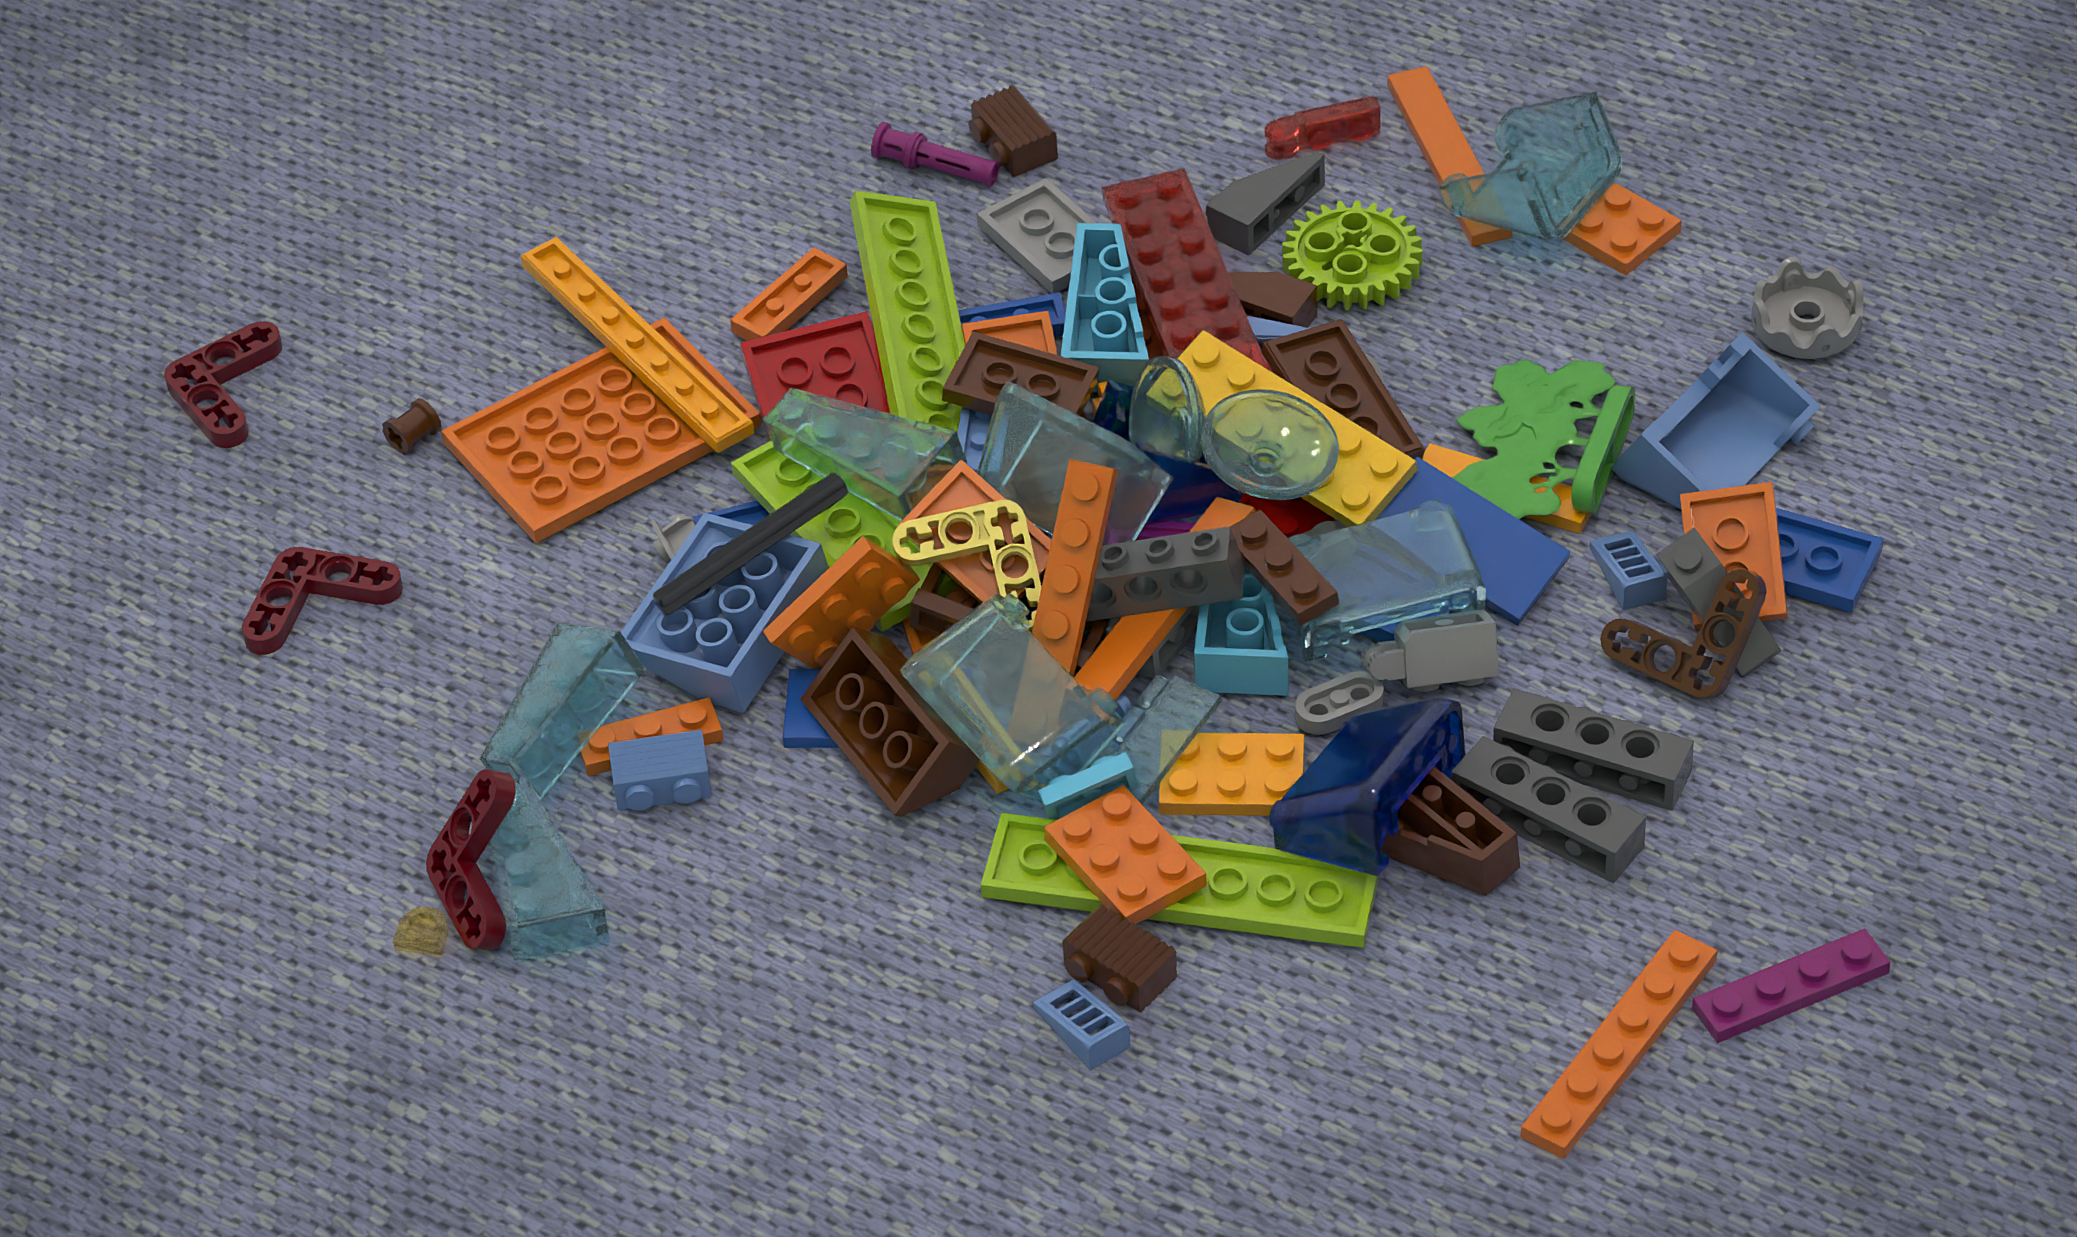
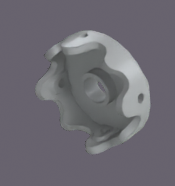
(1796, 293)

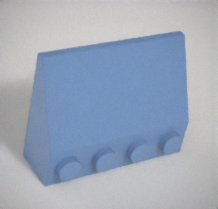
(718, 638)

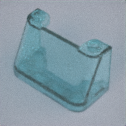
(1552, 170)
(1030, 455)
(1390, 573)
(1012, 698)

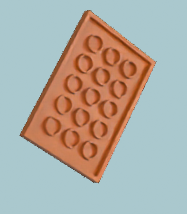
(581, 439)

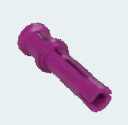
(917, 151)

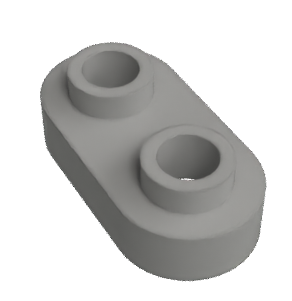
(1333, 702)

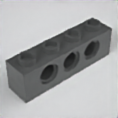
(1167, 573)
(1597, 748)
(1552, 809)

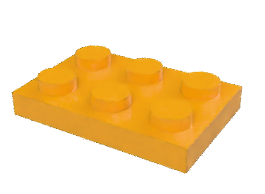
(1232, 774)

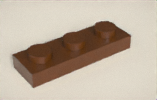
(1283, 569)

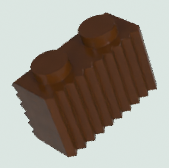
(1012, 131)
(1119, 959)

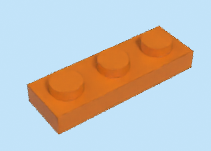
(790, 296)
(676, 719)

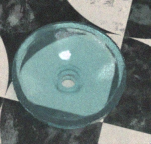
(1167, 409)
(1269, 444)

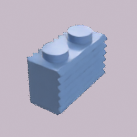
(659, 770)

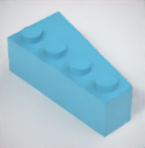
(1102, 307)
(1241, 645)

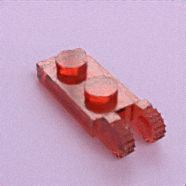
(1322, 126)

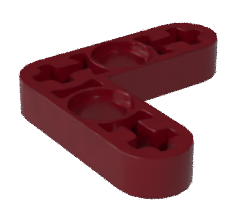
(208, 377)
(311, 575)
(454, 857)

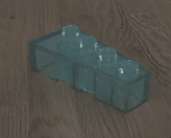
(875, 453)
(562, 703)
(541, 886)

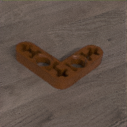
(1690, 658)

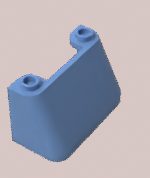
(1719, 427)

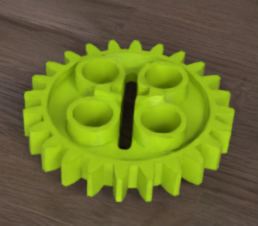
(1353, 254)

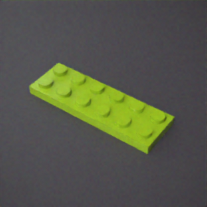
(778, 479)

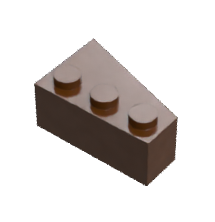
(1453, 836)

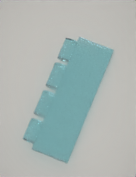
(1161, 734)

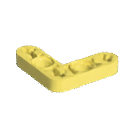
(983, 538)

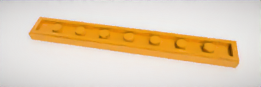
(637, 345)

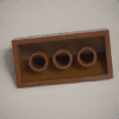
(887, 724)

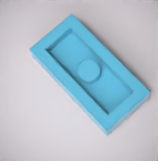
(1072, 792)

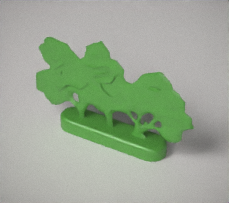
(1535, 425)

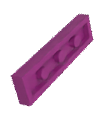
(1790, 985)

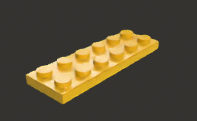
(1366, 469)

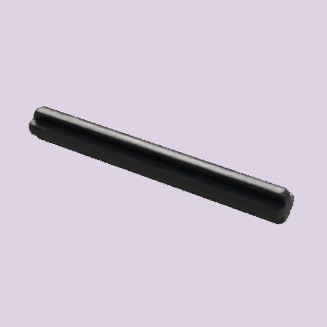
(750, 544)

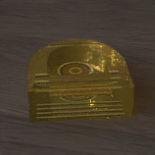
(422, 932)

